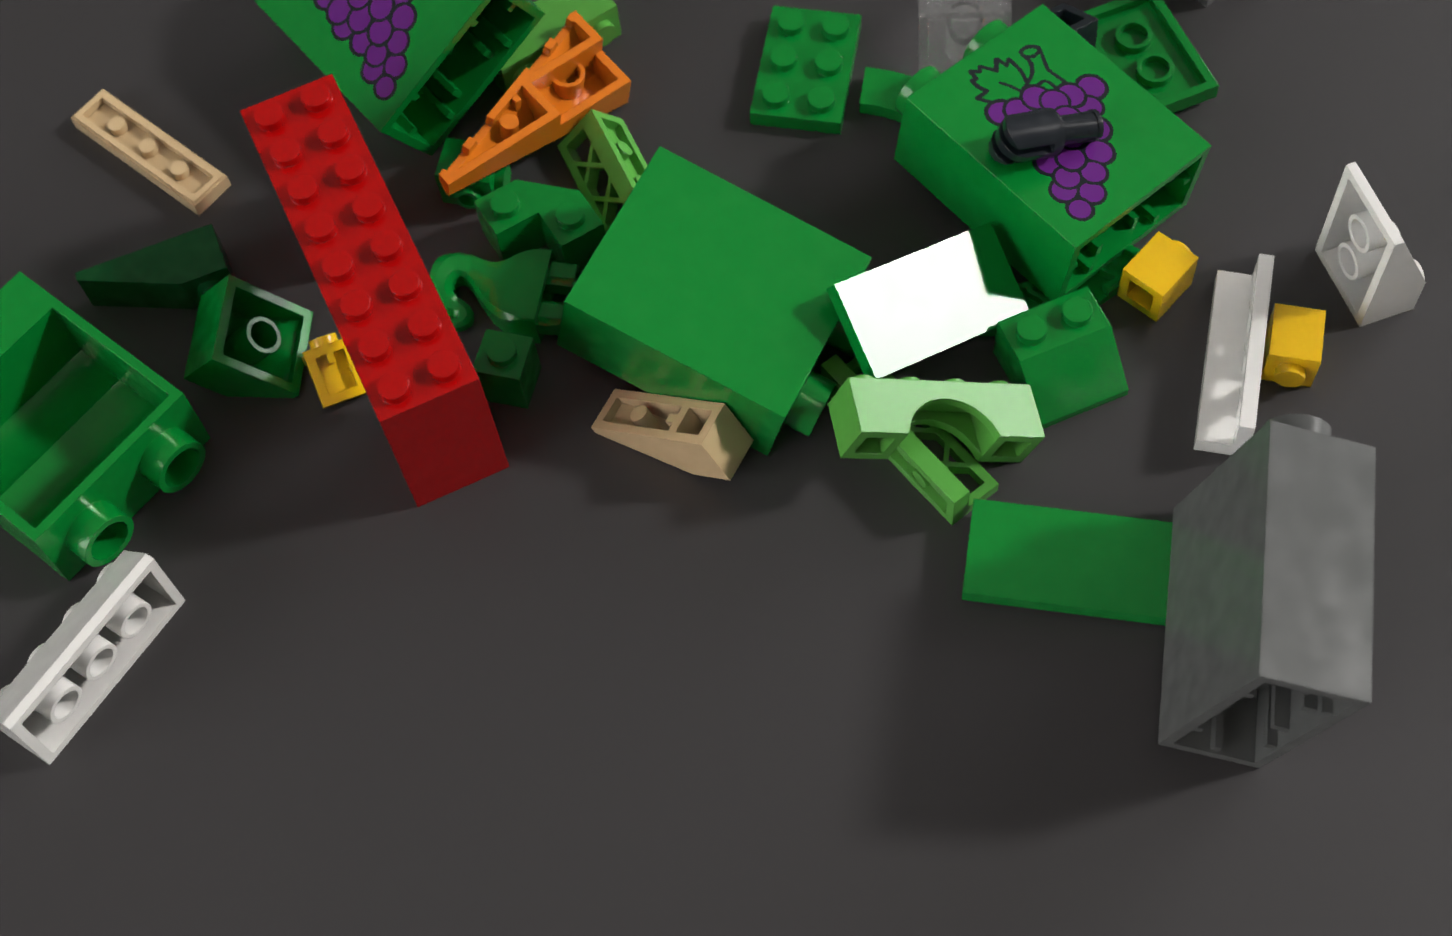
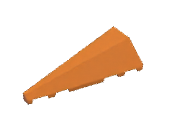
(542, 104)

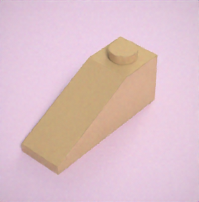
(676, 430)

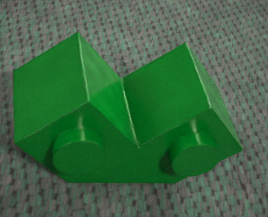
(535, 215)

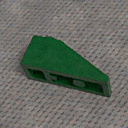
(160, 275)

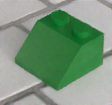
(248, 342)
(1063, 354)

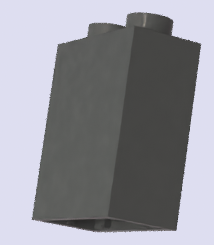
(1271, 596)

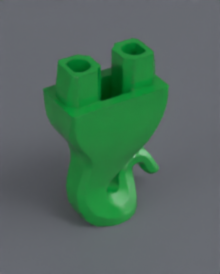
(511, 291)

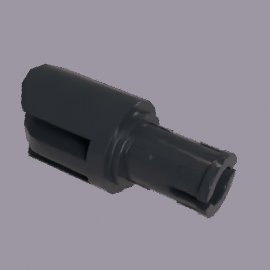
(1042, 134)

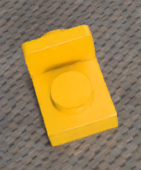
(332, 371)

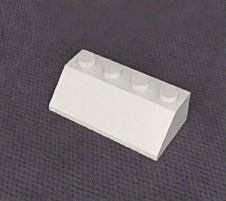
(88, 654)

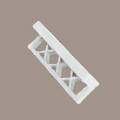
(1234, 358)

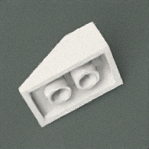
(1367, 253)

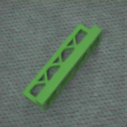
(610, 150)
(920, 466)

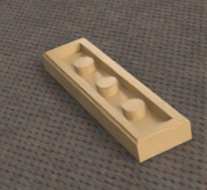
(151, 152)

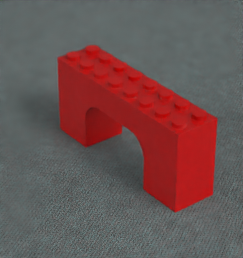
(377, 290)

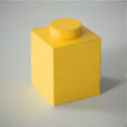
(1157, 275)
(1293, 345)

